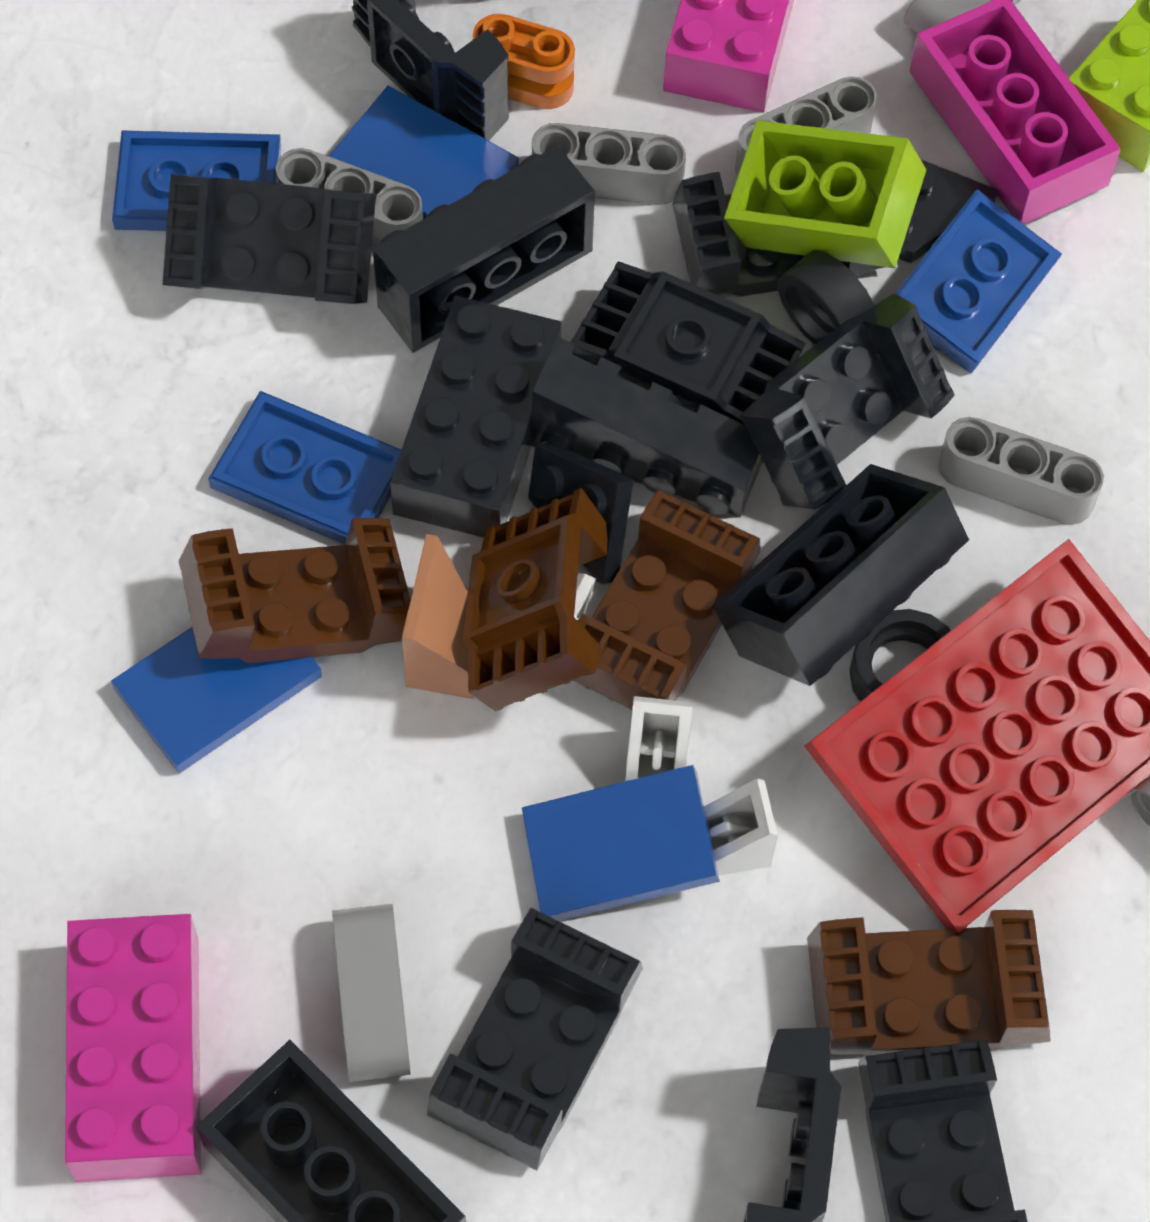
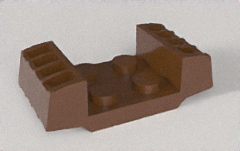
(295, 598)
(523, 602)
(660, 604)
(928, 985)

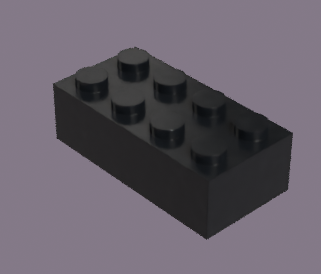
(485, 245)
(473, 418)
(841, 573)
(314, 1152)

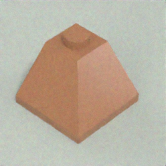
(435, 626)

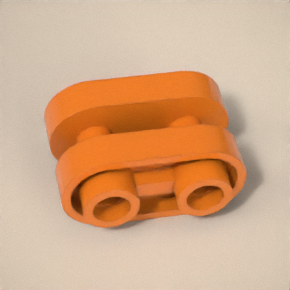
(538, 60)

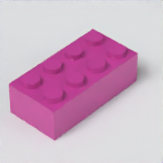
(726, 50)
(1014, 110)
(132, 1048)

